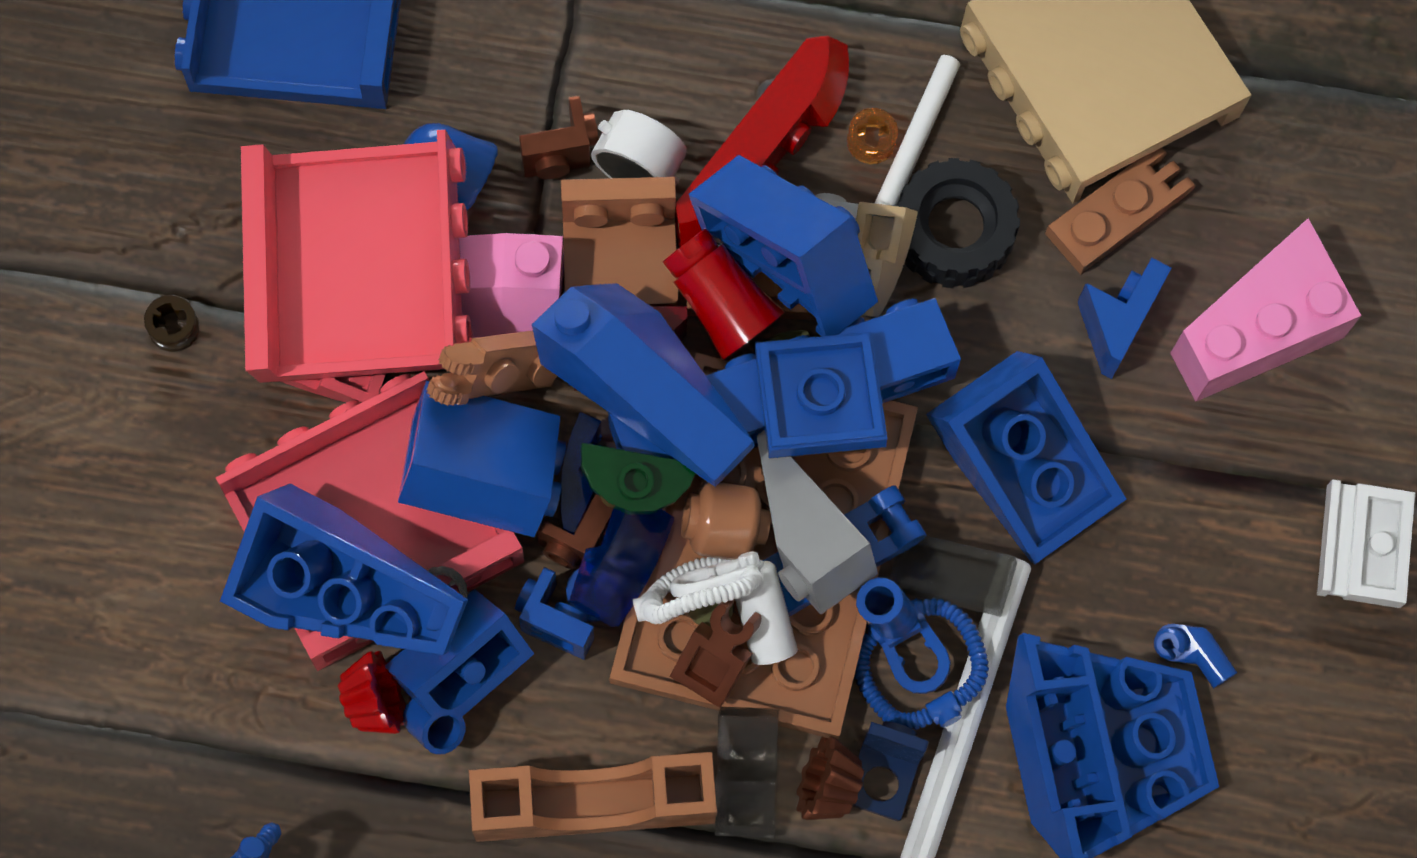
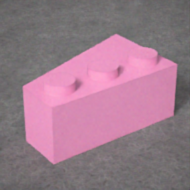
(1267, 318)

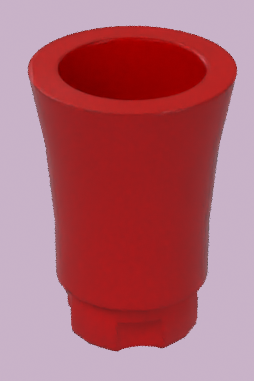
(721, 293)

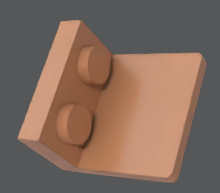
(621, 235)

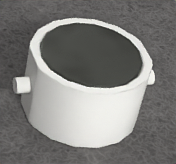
(637, 147)

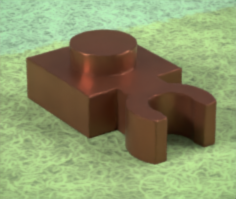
(714, 655)

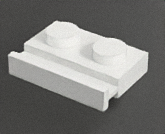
(1366, 544)

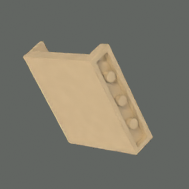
(1102, 78)

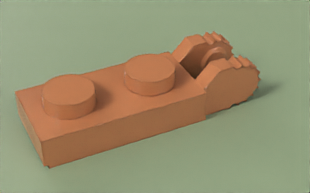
(489, 368)

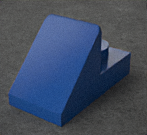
(1114, 321)

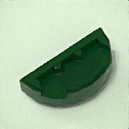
(634, 480)

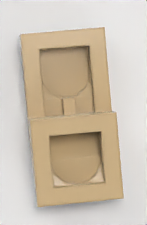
(885, 245)

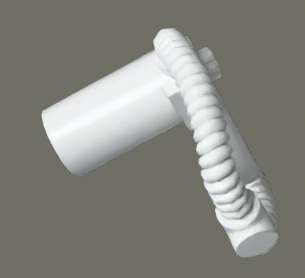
(714, 580)

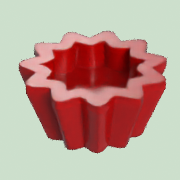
(371, 695)

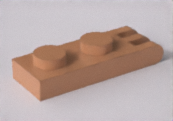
(1117, 211)

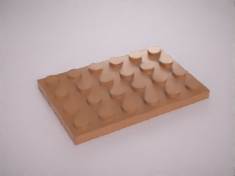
(818, 679)

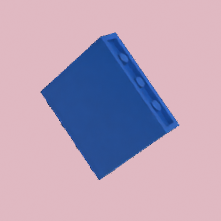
(291, 49)

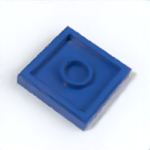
(820, 395)

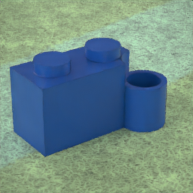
(451, 684)

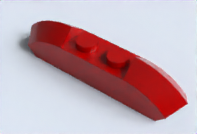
(780, 121)

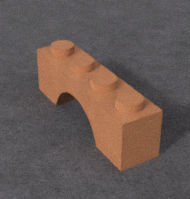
(570, 802)

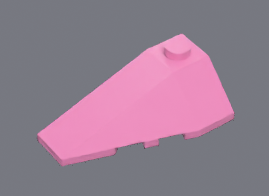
(511, 280)

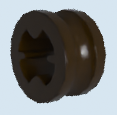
(160, 336)

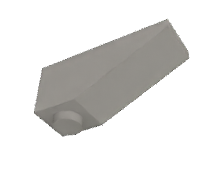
(816, 542)

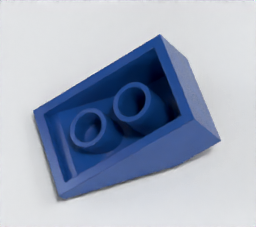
(1027, 454)

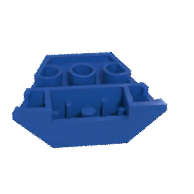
(1103, 744)

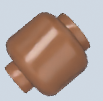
(724, 520)

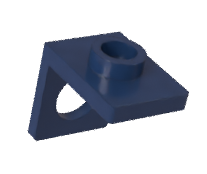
(897, 750)

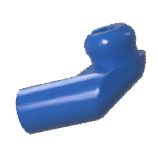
(1194, 646)

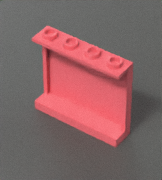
(352, 260)
(359, 467)

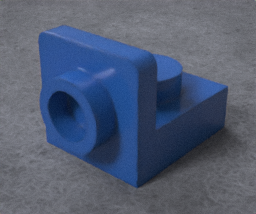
(558, 626)

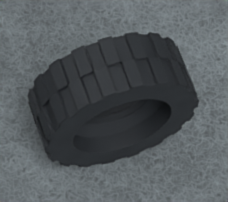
(992, 199)

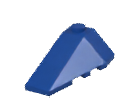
(642, 374)
(332, 575)

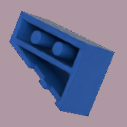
(791, 239)

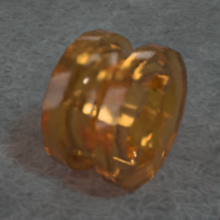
(858, 126)

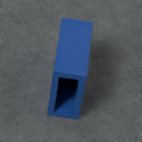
(483, 462)

